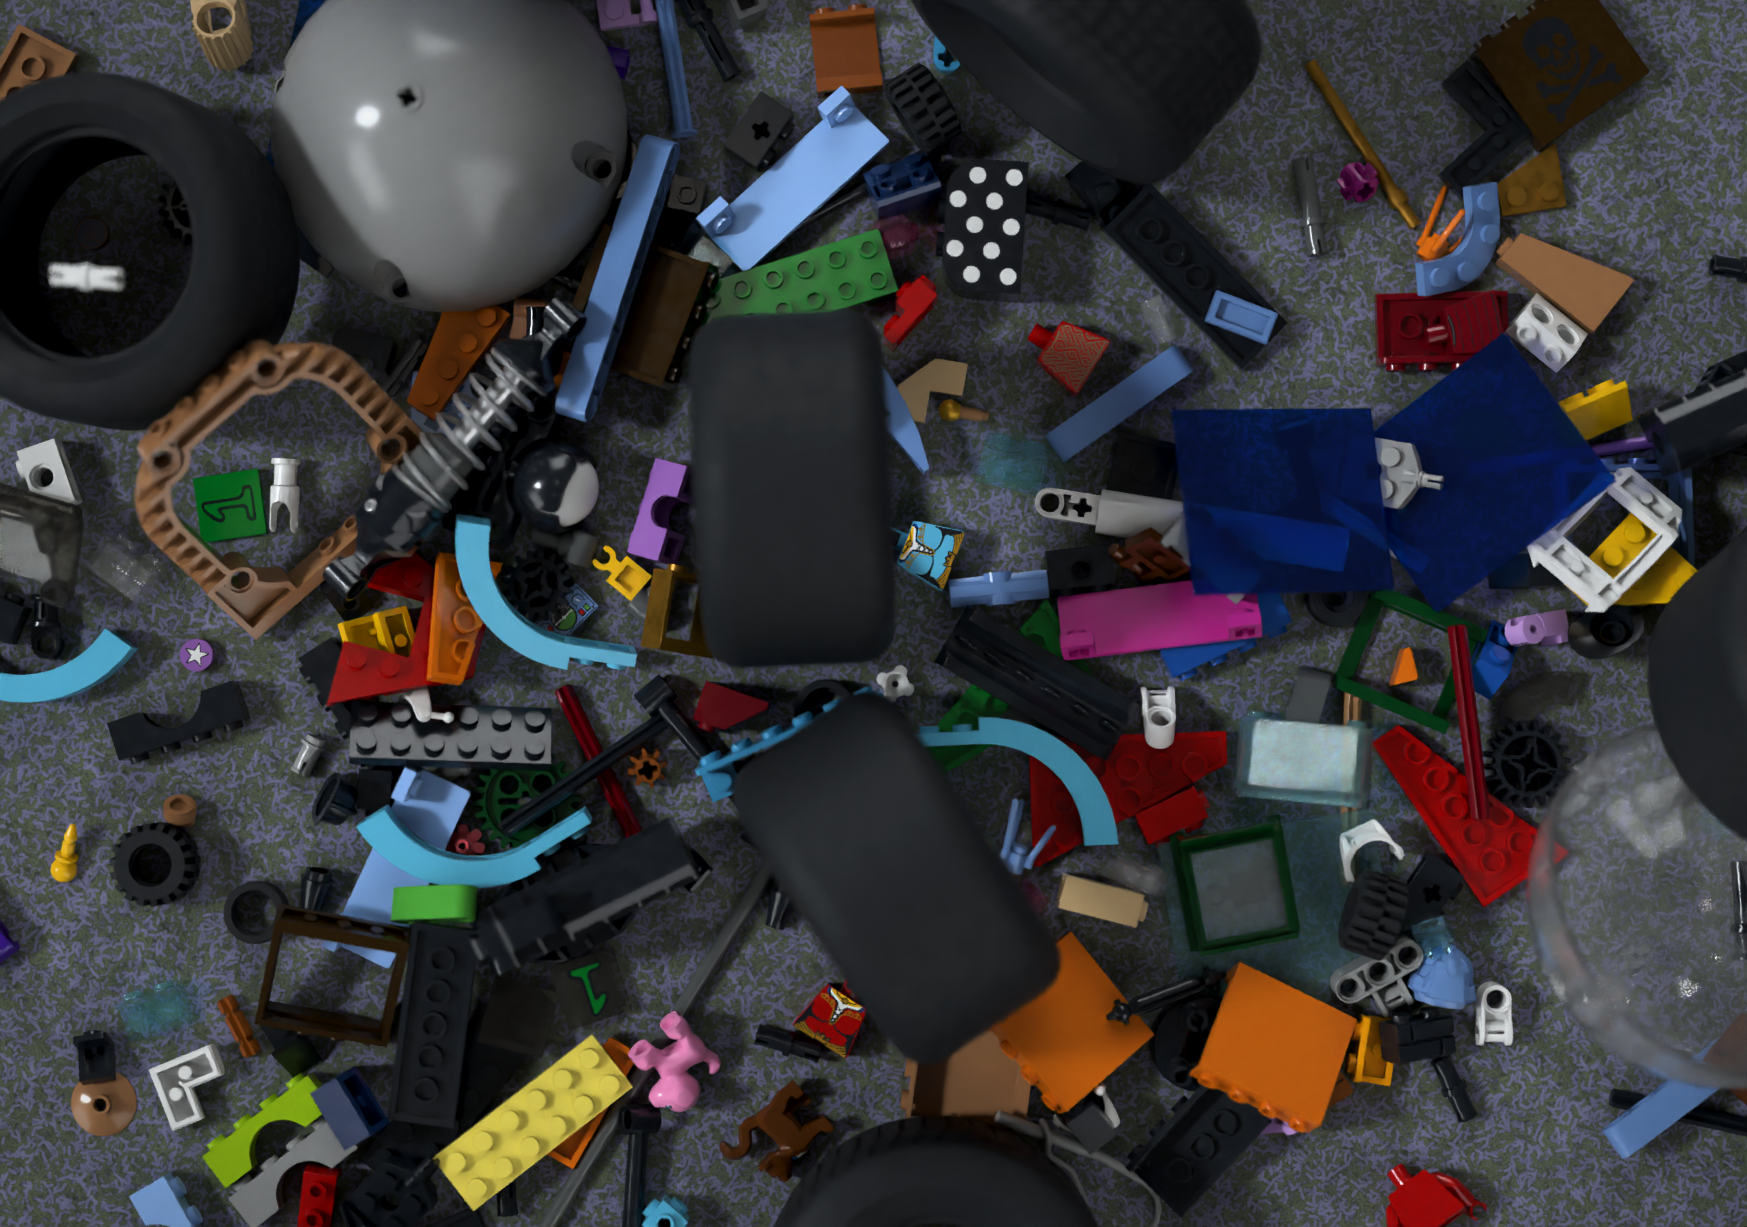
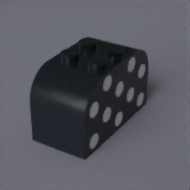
(984, 229)

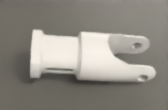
(285, 491)

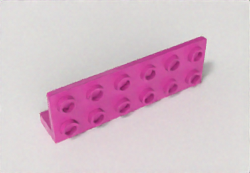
(1151, 620)

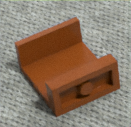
(845, 50)

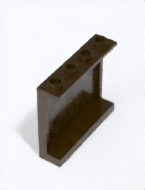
(661, 315)

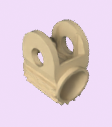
(228, 46)

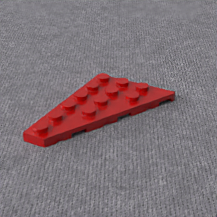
(1131, 778)

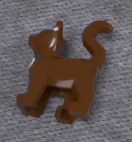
(780, 1124)

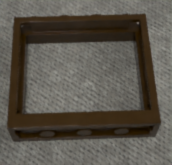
(341, 930)

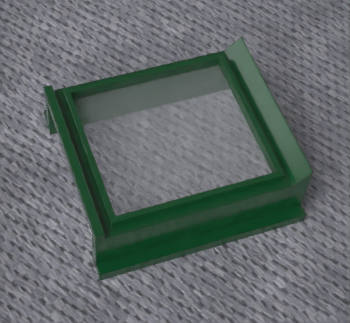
(1235, 888)

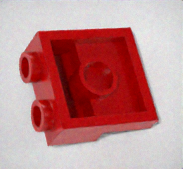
(913, 304)

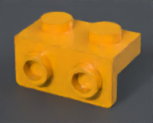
(1366, 1061)

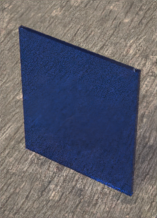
(1507, 469)
(1282, 501)

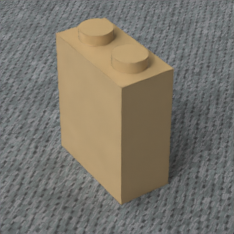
(1101, 900)

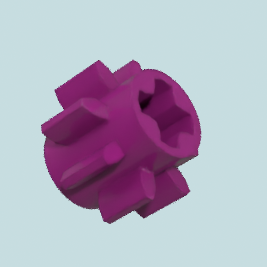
(1358, 182)

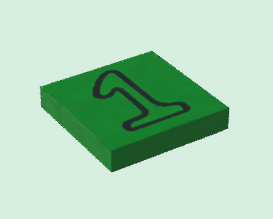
(230, 505)

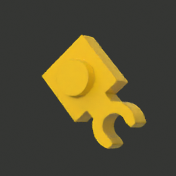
(626, 576)

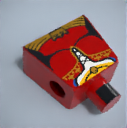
(832, 1018)

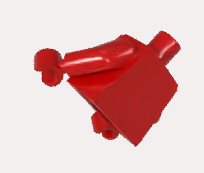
(1427, 1199)

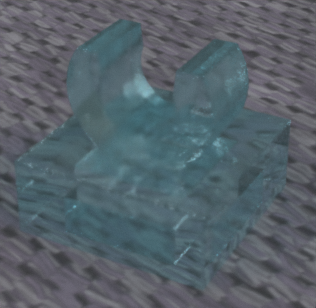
(1433, 934)

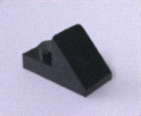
(292, 1050)

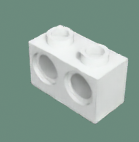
(1546, 332)

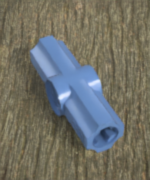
(998, 588)

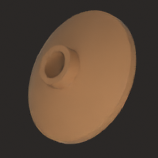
(119, 1111)

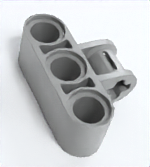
(1387, 987)

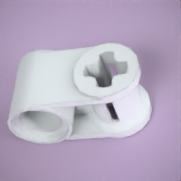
(1158, 716)
(1494, 1021)

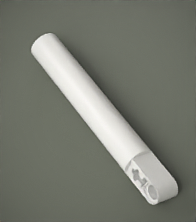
(1113, 511)

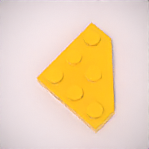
(1623, 547)

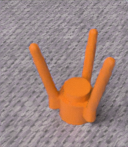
(1437, 245)

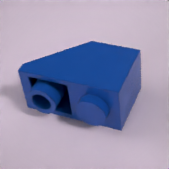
(1492, 661)

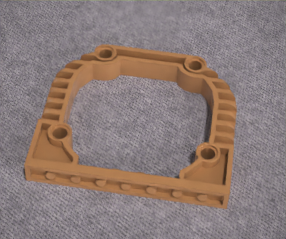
(258, 594)

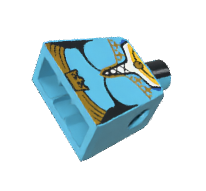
(928, 551)

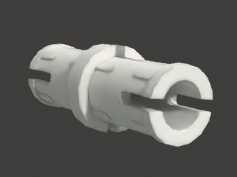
(87, 276)

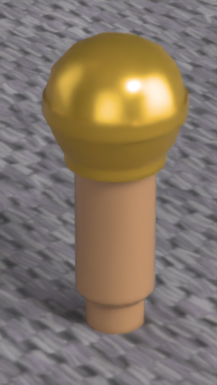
(950, 410)

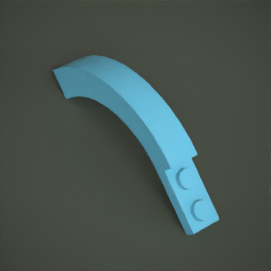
(507, 623)
(84, 672)
(1083, 785)
(442, 867)

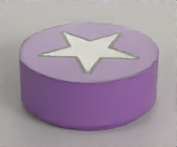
(197, 655)

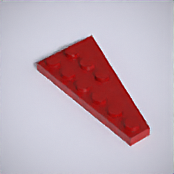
(1487, 852)

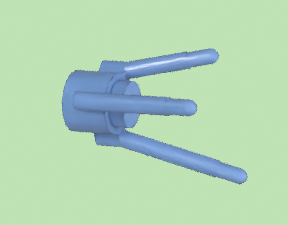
(1014, 852)

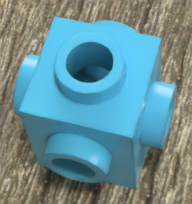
(667, 1208)

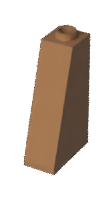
(1567, 281)

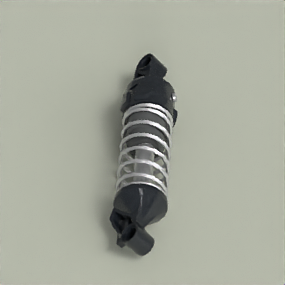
(413, 498)

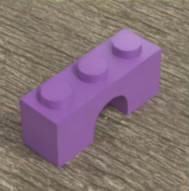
(652, 535)

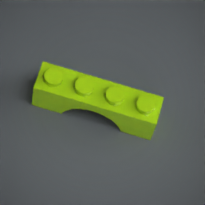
(236, 1154)

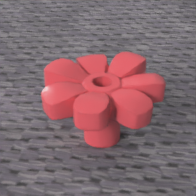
(470, 840)

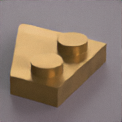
(1533, 186)

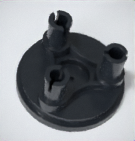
(1181, 1037)

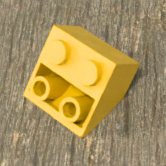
(1601, 410)

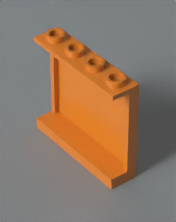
(1065, 1034)
(1275, 1048)

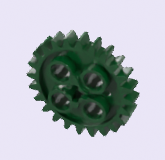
(495, 812)

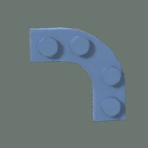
(1474, 250)

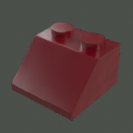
(725, 708)

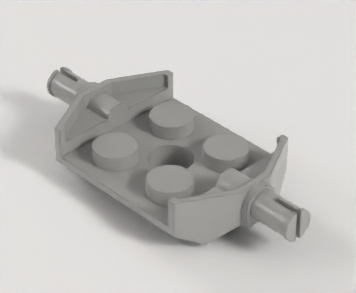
(1401, 473)

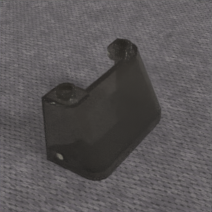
(41, 541)

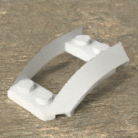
(1583, 574)

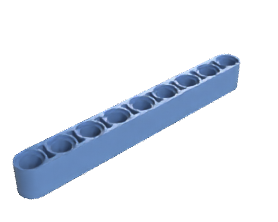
(617, 278)

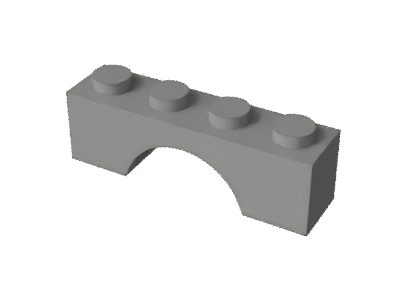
(262, 1196)

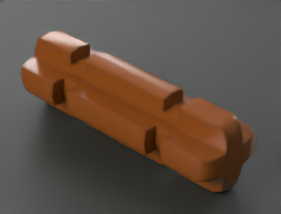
(239, 1026)

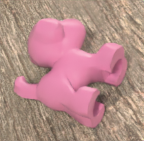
(676, 1087)

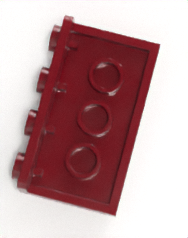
(1401, 326)

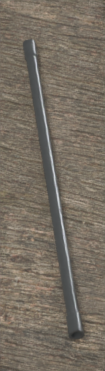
(661, 1040)

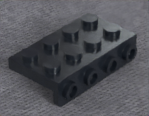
(1195, 1146)

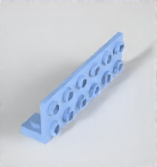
(795, 183)
(429, 809)

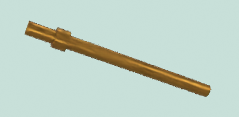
(1396, 197)

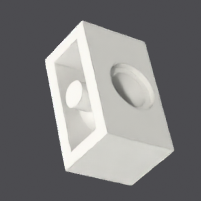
(48, 456)

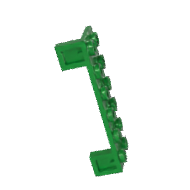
(810, 281)

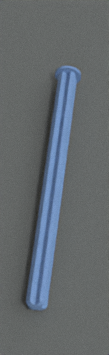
(674, 69)

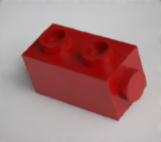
(1174, 813)

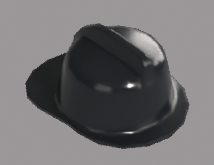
(1607, 632)
(334, 801)

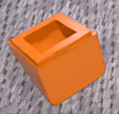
(1404, 668)

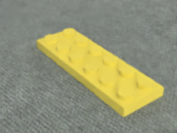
(533, 1122)

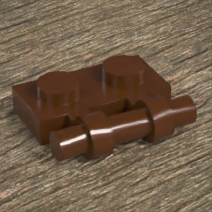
(1149, 557)

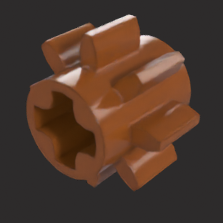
(654, 761)

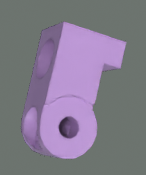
(1545, 627)

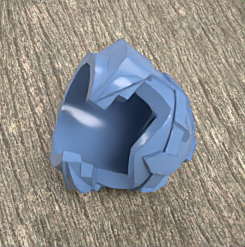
(1443, 979)

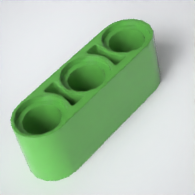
(434, 904)

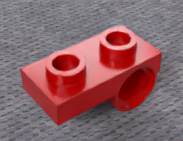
(318, 1196)

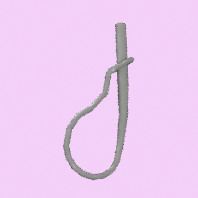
(1051, 1137)

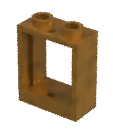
(658, 614)

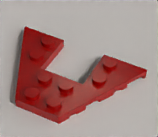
(373, 672)

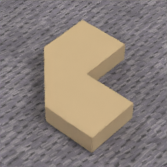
(938, 377)

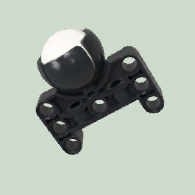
(533, 476)

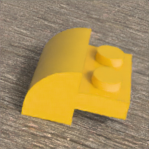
(384, 631)

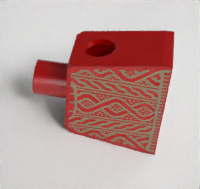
(1068, 353)

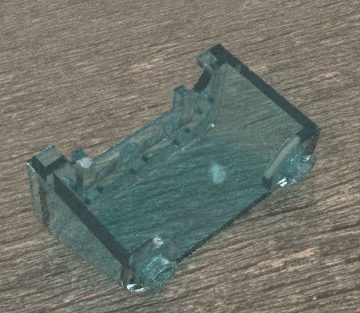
(1303, 761)

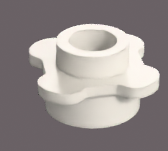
(899, 675)

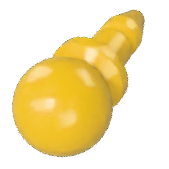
(65, 867)

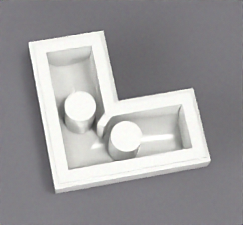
(177, 1080)

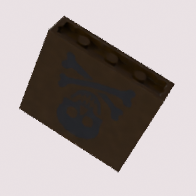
(1559, 64)

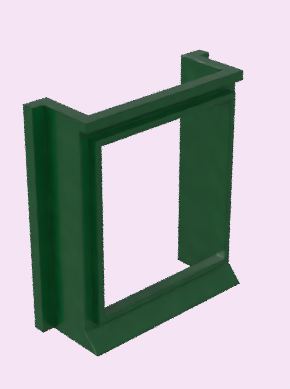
(1359, 639)

